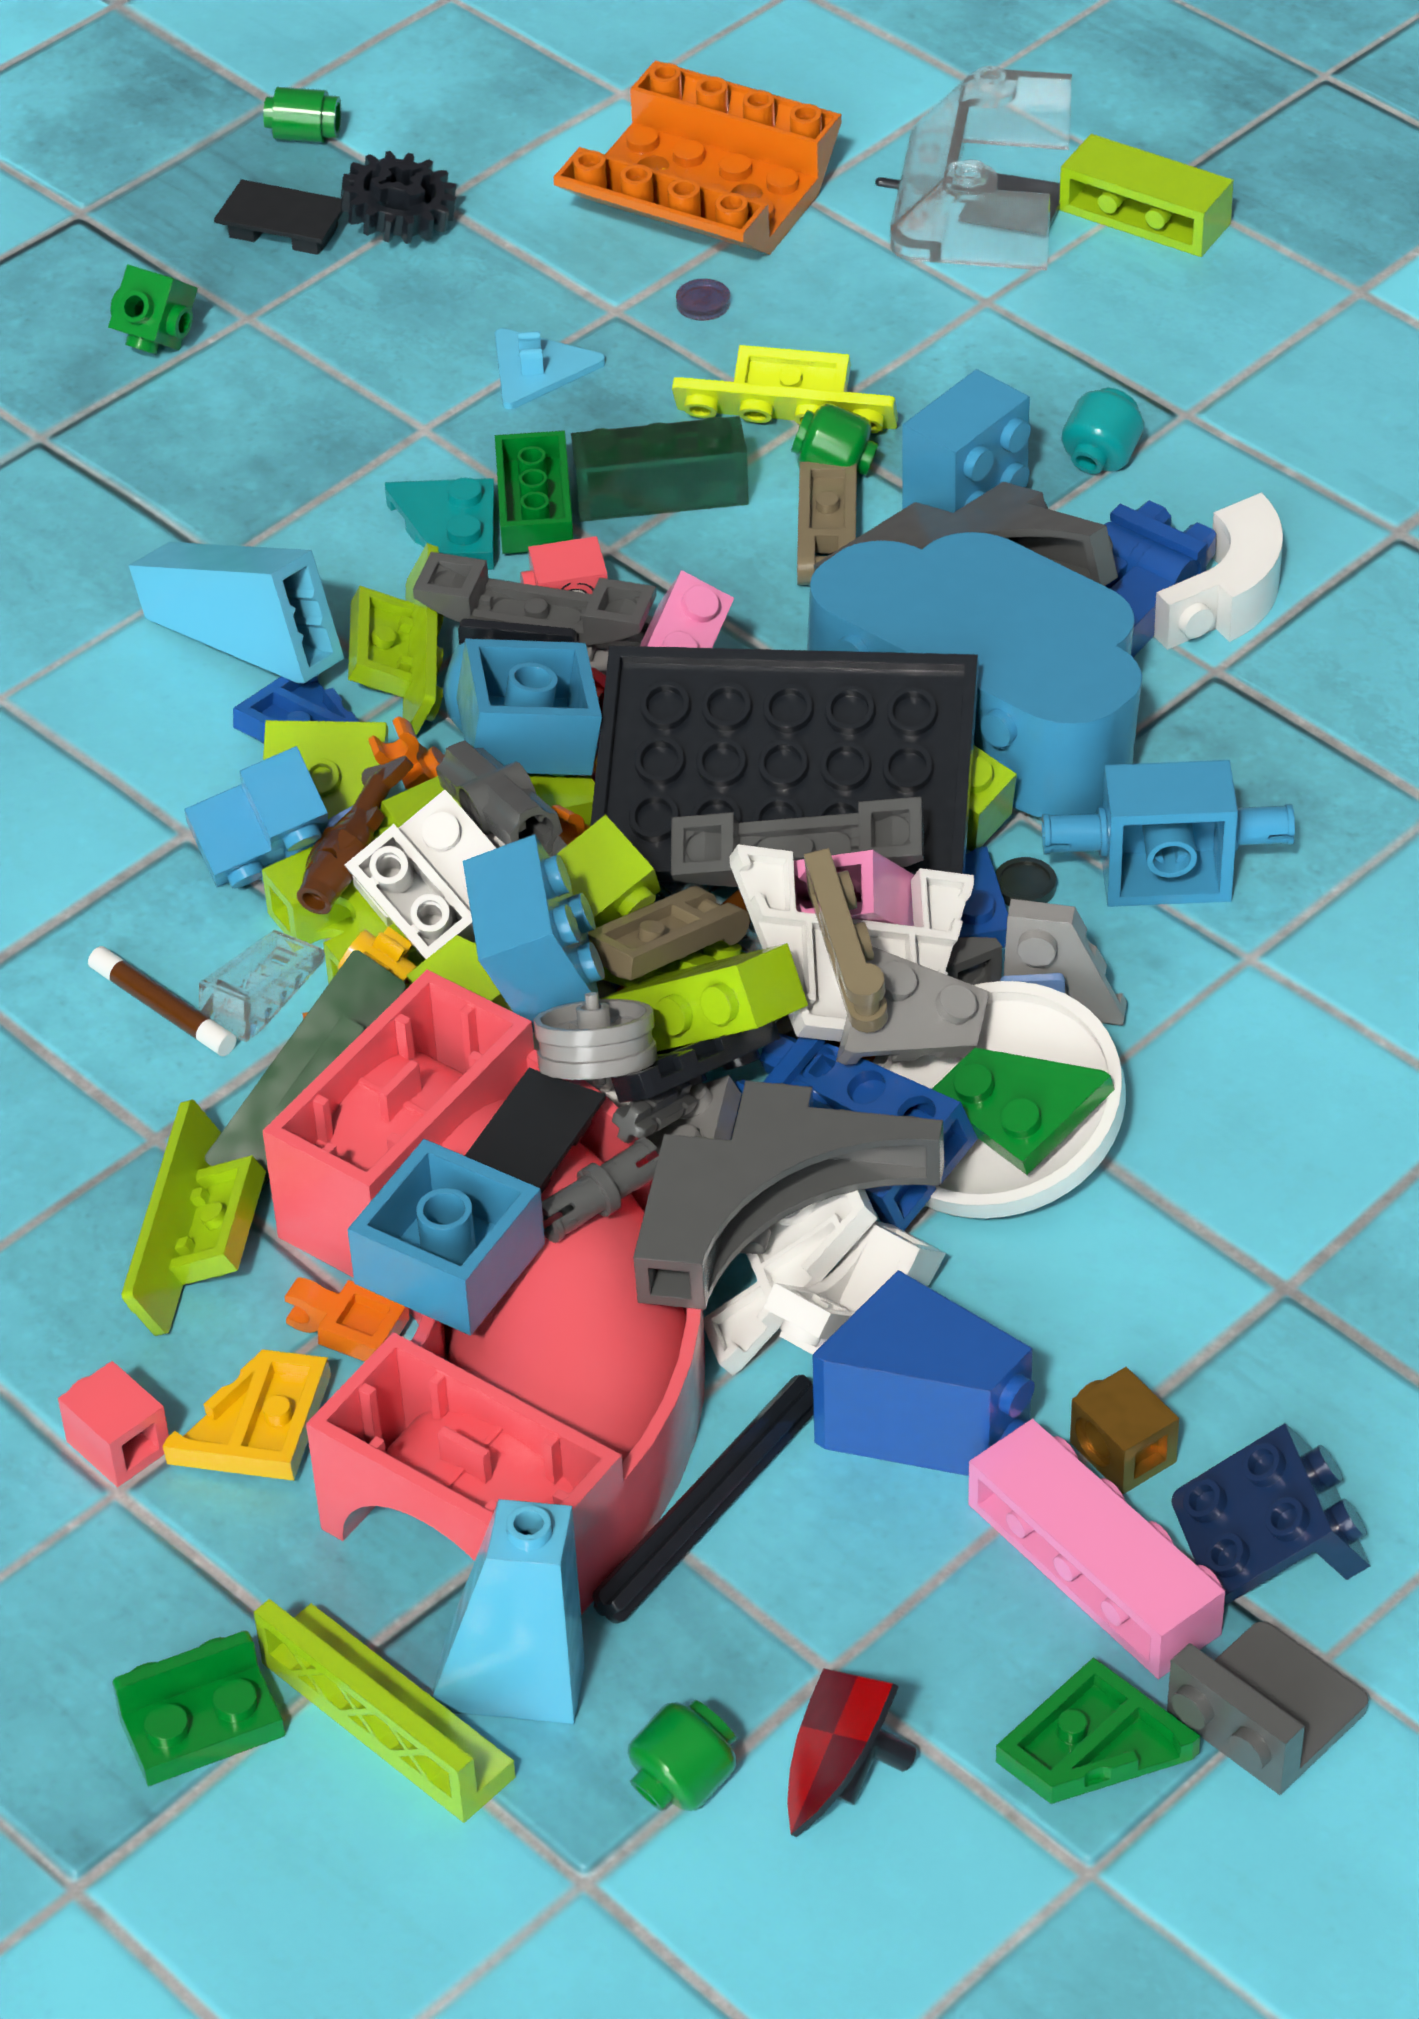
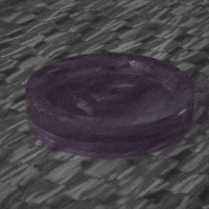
(703, 299)

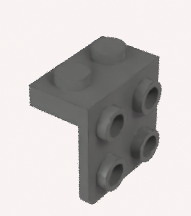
(1264, 1703)

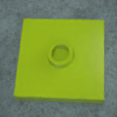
(332, 753)

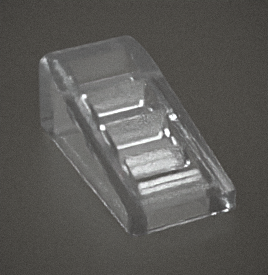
(253, 987)

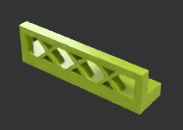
(382, 1708)

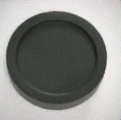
(1026, 880)

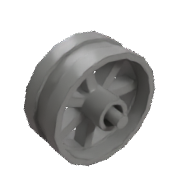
(595, 1039)

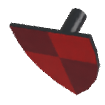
(839, 1744)

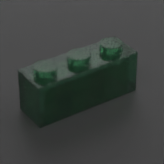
(660, 468)

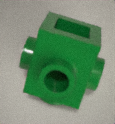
(152, 309)

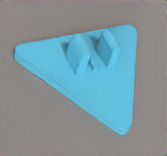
(538, 365)

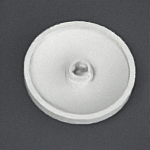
(1038, 1025)

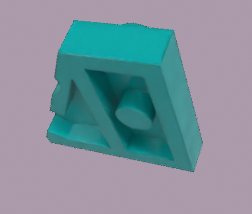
(448, 514)

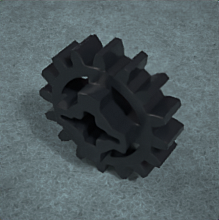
(398, 197)

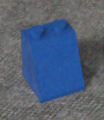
(919, 1381)

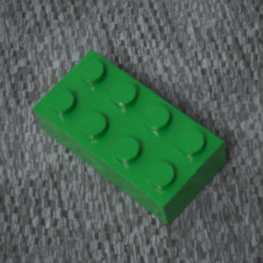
(533, 490)

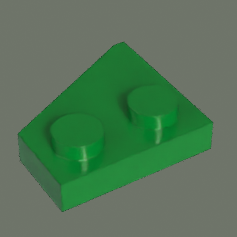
(1023, 1102)
(1093, 1737)

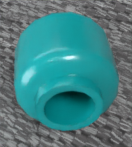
(1103, 430)

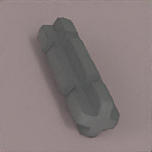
(652, 1114)

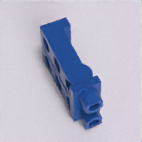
(1153, 557)
(870, 1090)

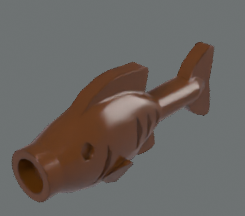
(325, 868)

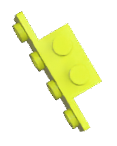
(782, 386)

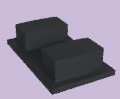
(280, 211)
(536, 1127)

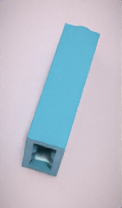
(244, 602)
(518, 1621)

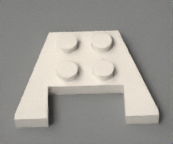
(768, 892)
(798, 1254)

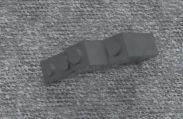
(1012, 514)
(782, 1157)

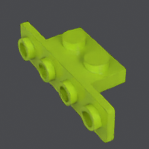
(397, 646)
(192, 1221)

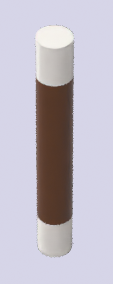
(162, 1001)

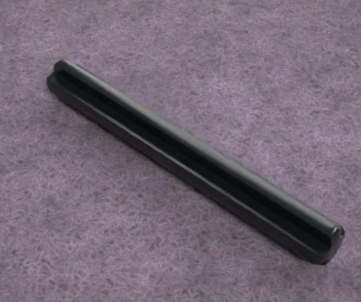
(705, 1501)

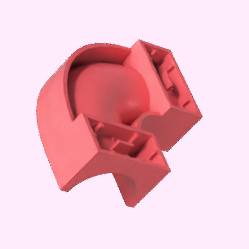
(565, 1380)

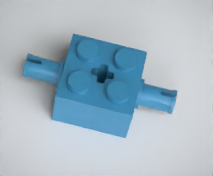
(1168, 832)

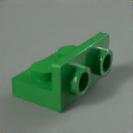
(196, 1707)

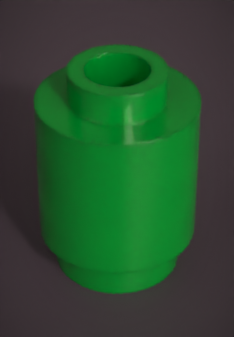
(302, 114)

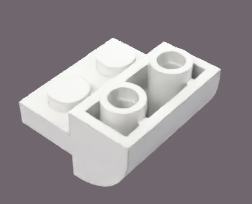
(420, 873)

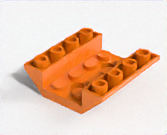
(731, 154)

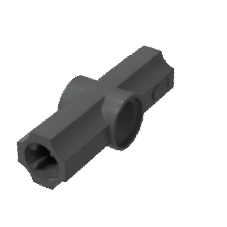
(497, 796)

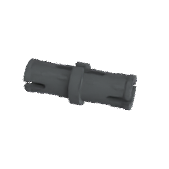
(598, 1189)

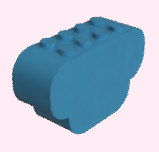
(1049, 645)

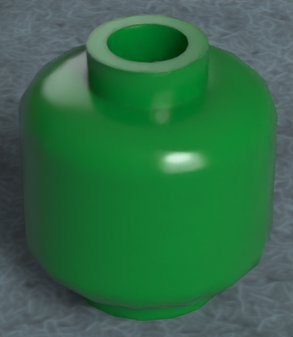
(835, 438)
(682, 1756)

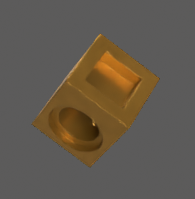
(1124, 1429)

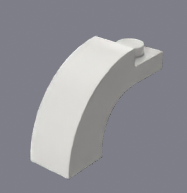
(1236, 590)
(821, 1309)

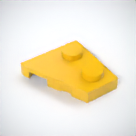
(256, 1420)

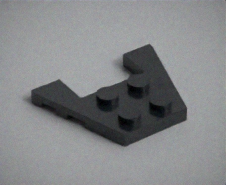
(693, 1061)

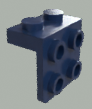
(1268, 1513)

